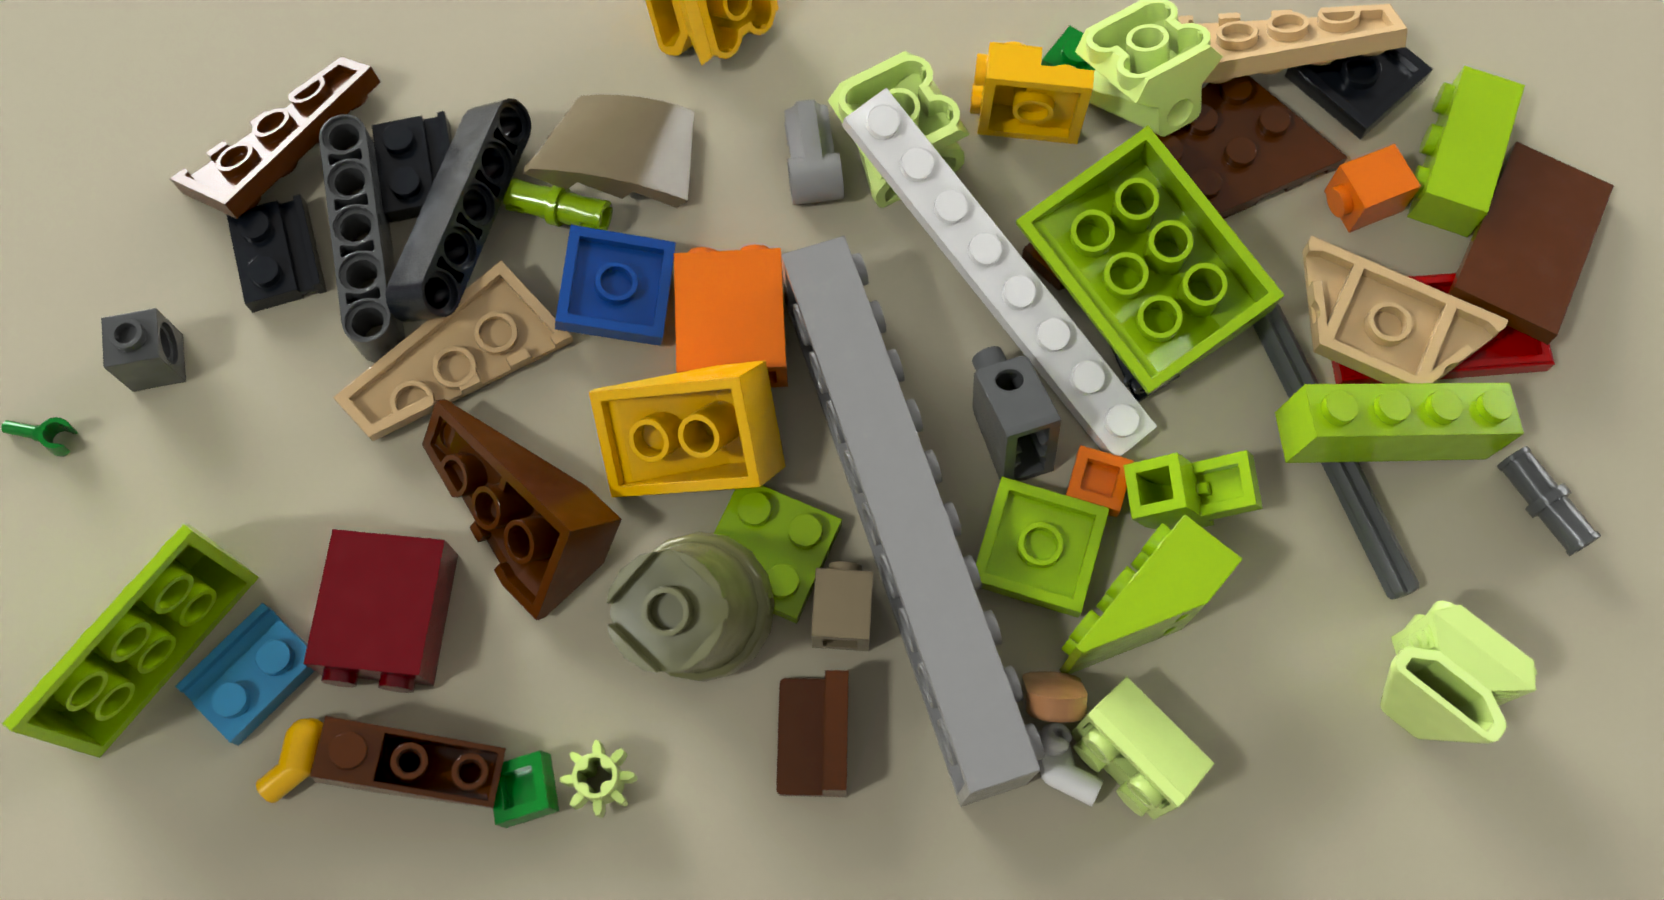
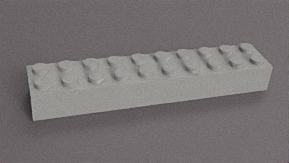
(909, 526)

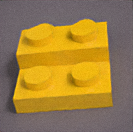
(1026, 98)

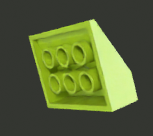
(1150, 260)
(134, 645)

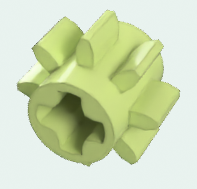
(587, 768)

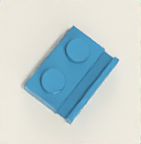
(248, 674)

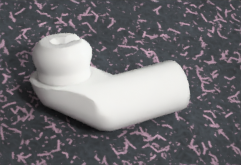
(1059, 766)

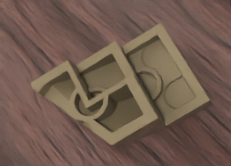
(620, 148)

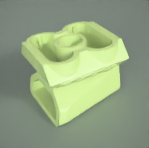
(1149, 65)
(912, 85)
(1454, 677)

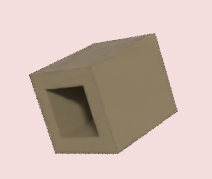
(842, 607)

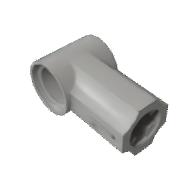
(812, 164)

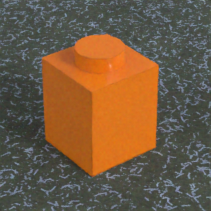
(1371, 188)

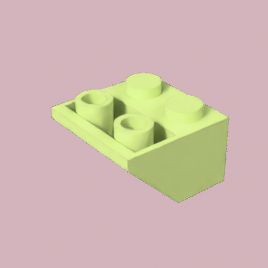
(1140, 751)

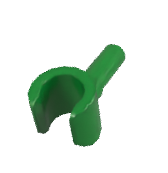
(42, 433)

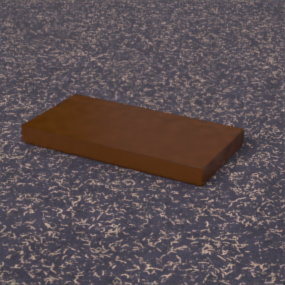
(1532, 242)

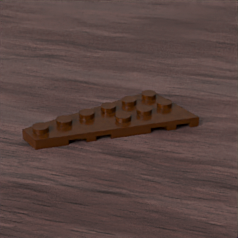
(1239, 152)

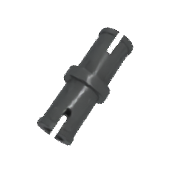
(1548, 501)

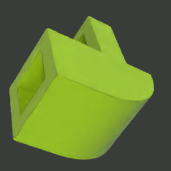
(1203, 490)

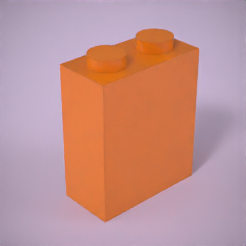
(730, 309)

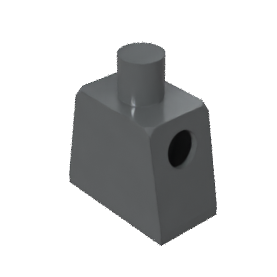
(1014, 415)

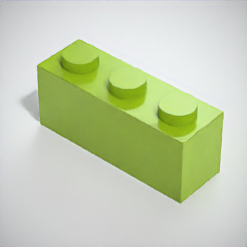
(1465, 150)

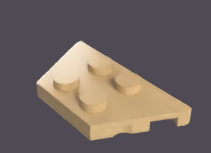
(1388, 320)

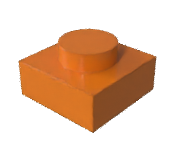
(1098, 479)

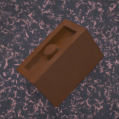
(813, 736)

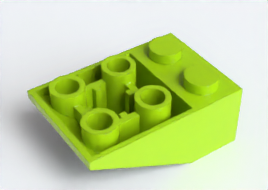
(1173, 582)

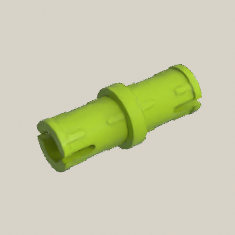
(557, 205)

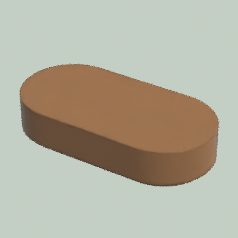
(1054, 696)

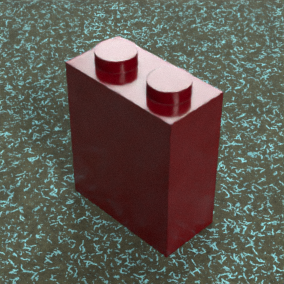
(381, 610)

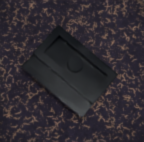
(409, 161)
(276, 254)

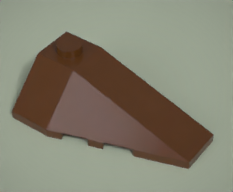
(532, 514)

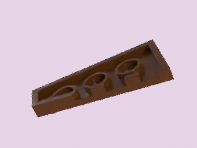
(277, 140)

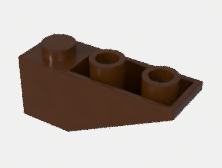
(406, 763)

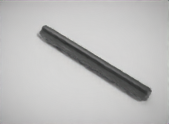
(1346, 477)

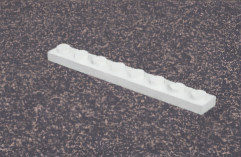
(998, 274)

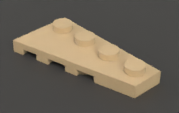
(1295, 40)
(448, 357)

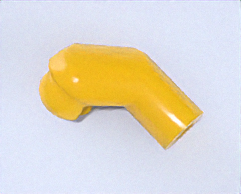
(294, 761)

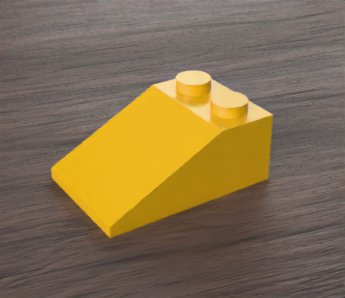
(689, 431)

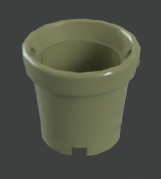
(692, 607)

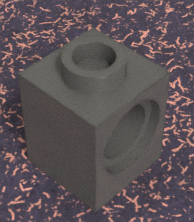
(143, 349)

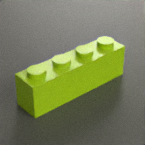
(1397, 422)

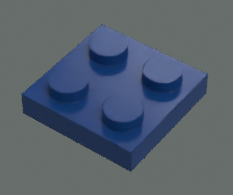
(615, 285)

